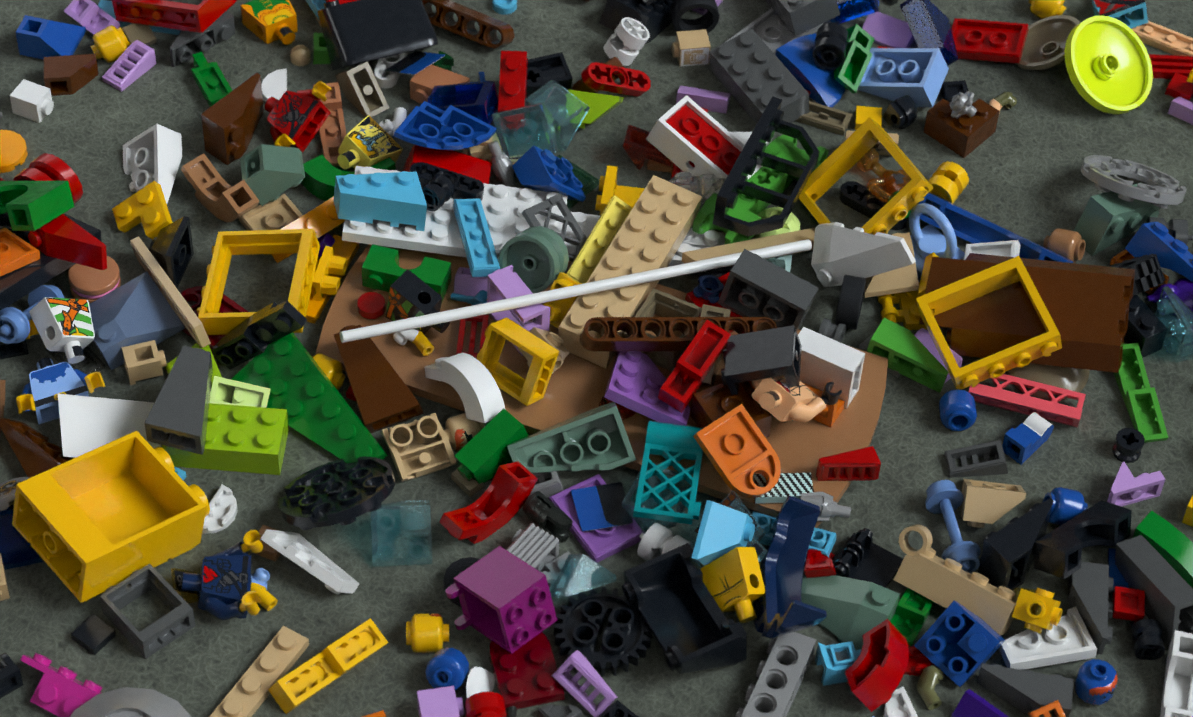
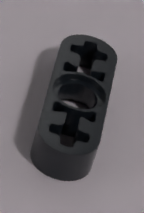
(464, 186)
(864, 195)

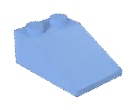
(905, 72)

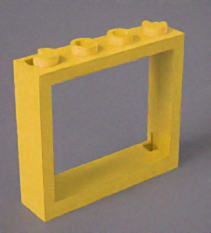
(847, 156)
(252, 243)
(973, 288)

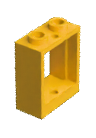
(541, 368)

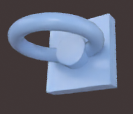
(929, 238)

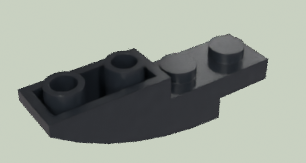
(256, 333)

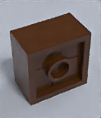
(717, 401)

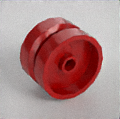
(51, 168)

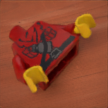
(297, 116)

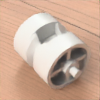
(627, 41)
(658, 541)

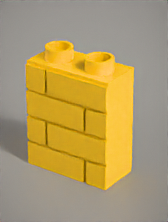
(109, 514)

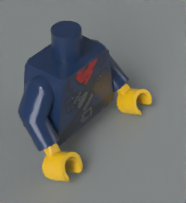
(226, 580)

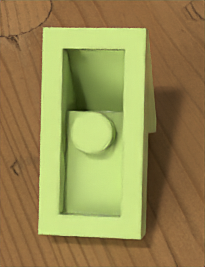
(238, 393)

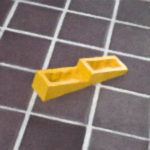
(327, 666)

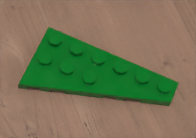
(310, 400)

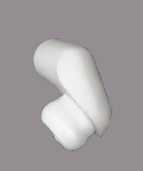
(391, 126)

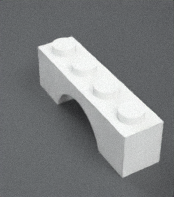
(1178, 680)

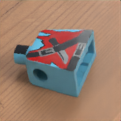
(1130, 12)

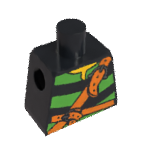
(413, 298)

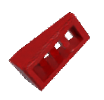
(850, 466)

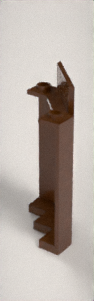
(1082, 299)

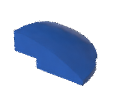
(798, 60)
(443, 129)

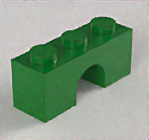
(383, 269)

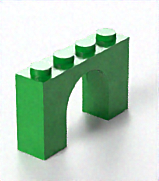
(34, 202)

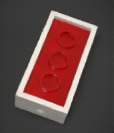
(696, 141)

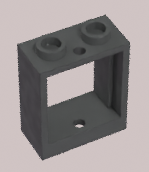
(160, 632)

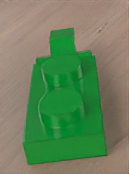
(209, 79)

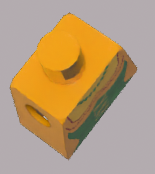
(270, 20)

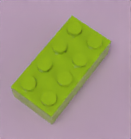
(239, 441)

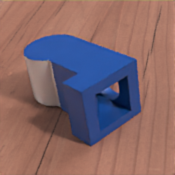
(1027, 437)

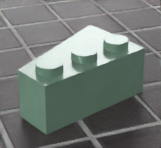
(1111, 219)

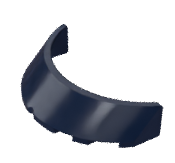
(782, 570)

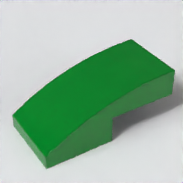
(911, 615)

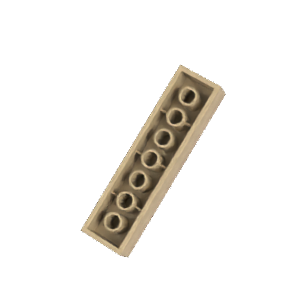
(642, 244)

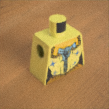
(367, 145)

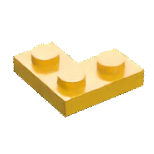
(146, 207)

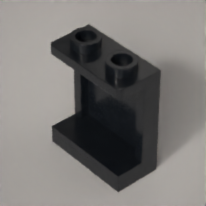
(762, 356)

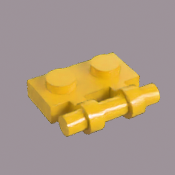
(908, 309)

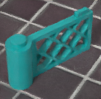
(674, 444)

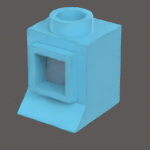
(836, 660)

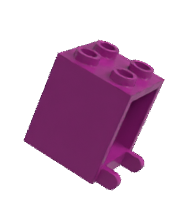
(503, 599)

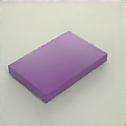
(599, 542)

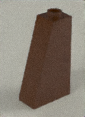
(376, 385)

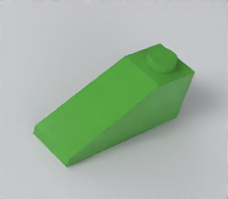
(907, 355)

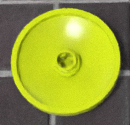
(1108, 64)

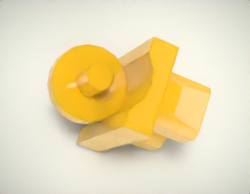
(328, 265)
(560, 308)

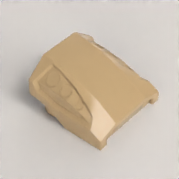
(419, 447)

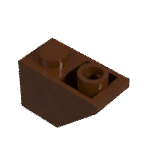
(69, 73)

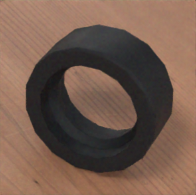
(707, 21)
(850, 301)

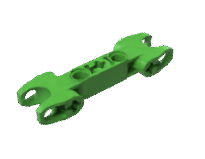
(748, 207)

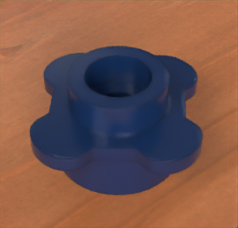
(708, 282)

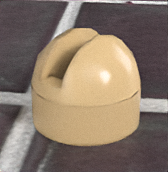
(300, 55)

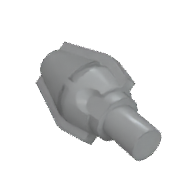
(501, 164)
(827, 506)

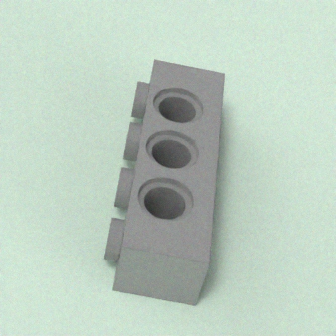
(790, 649)

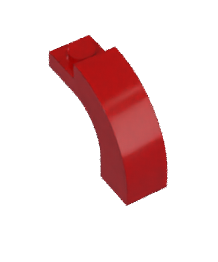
(495, 507)

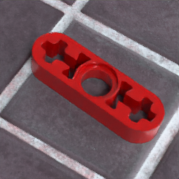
(624, 74)

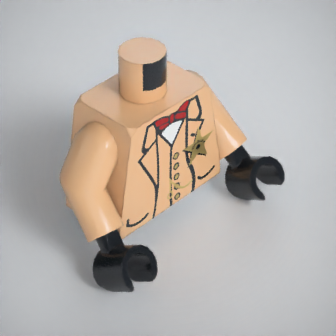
(791, 403)

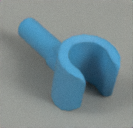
(480, 298)

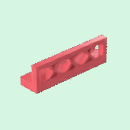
(1026, 404)

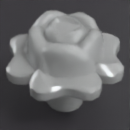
(962, 104)

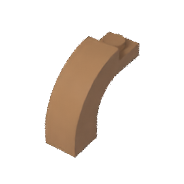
(215, 193)

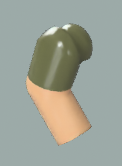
(1004, 99)

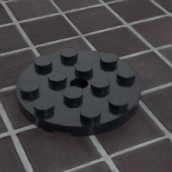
(337, 493)

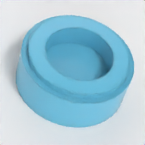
(504, 6)

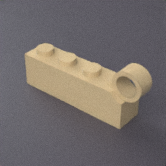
(946, 581)

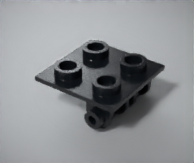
(866, 561)

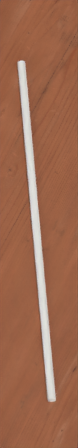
(565, 292)

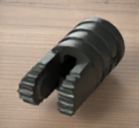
(548, 516)

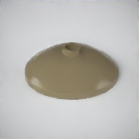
(1046, 42)
(1062, 377)

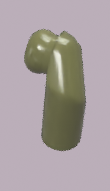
(926, 684)

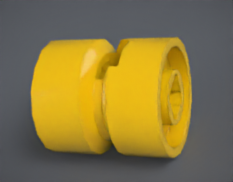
(949, 181)

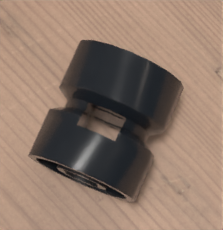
(830, 46)

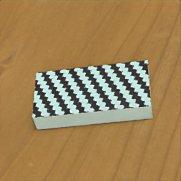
(788, 485)

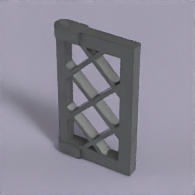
(568, 219)

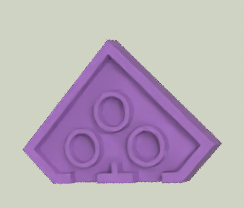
(636, 386)

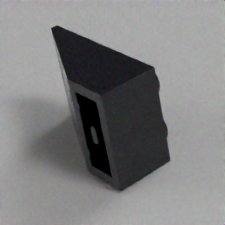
(653, 17)
(1009, 552)

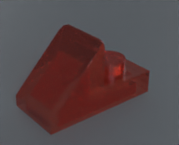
(640, 148)

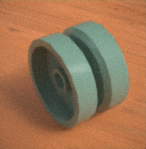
(536, 257)

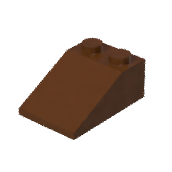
(233, 120)

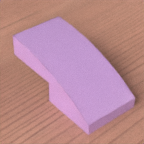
(90, 15)

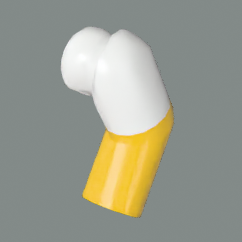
(415, 337)

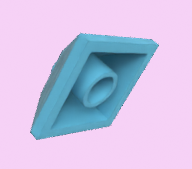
(721, 532)

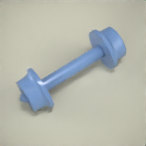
(15, 323)
(945, 498)

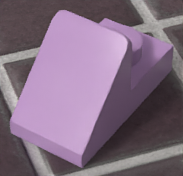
(1130, 490)

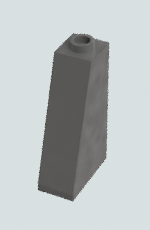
(183, 403)
(1166, 592)

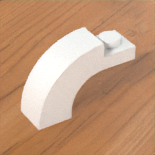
(473, 384)

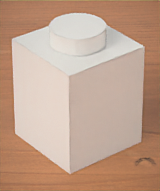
(31, 101)

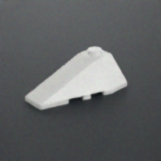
(153, 157)
(855, 253)

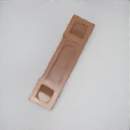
(333, 129)

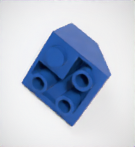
(47, 37)
(545, 172)
(959, 643)

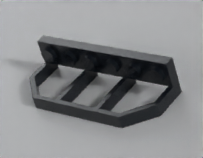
(754, 154)

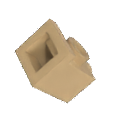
(143, 361)

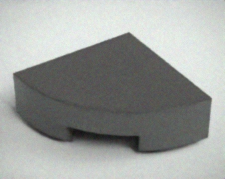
(559, 711)

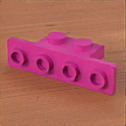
(59, 689)

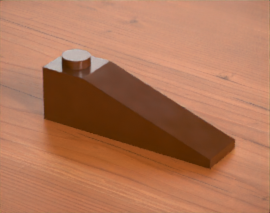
(32, 447)

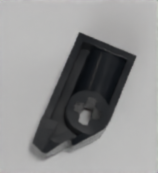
(545, 69)

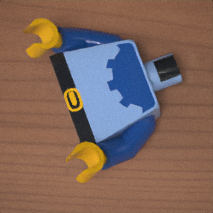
(51, 380)

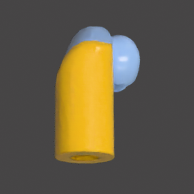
(259, 584)

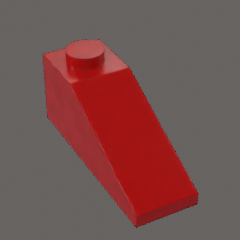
(69, 242)

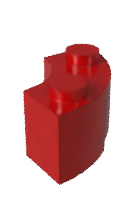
(879, 665)

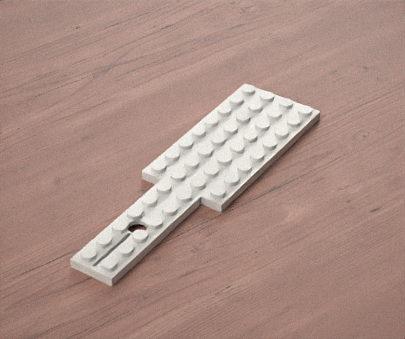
(504, 218)

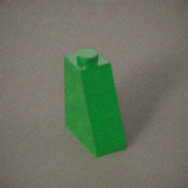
(489, 449)

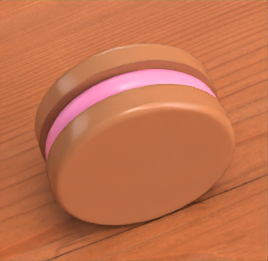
(93, 283)

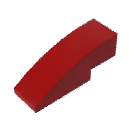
(694, 366)

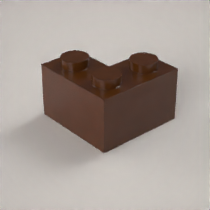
(962, 133)

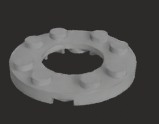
(1159, 187)

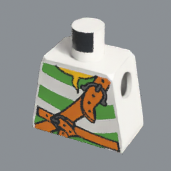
(64, 326)

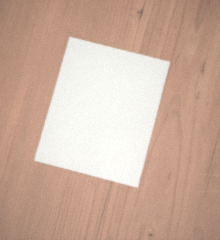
(97, 421)

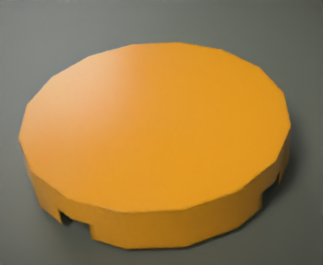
(12, 150)

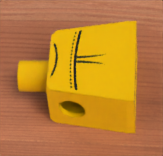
(735, 582)

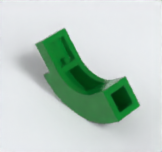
(321, 175)

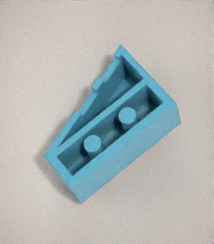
(381, 197)

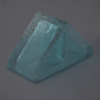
(580, 575)

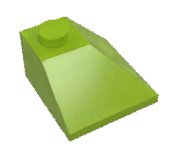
(599, 105)

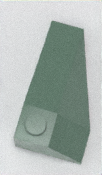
(581, 443)

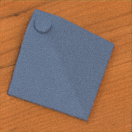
(130, 317)

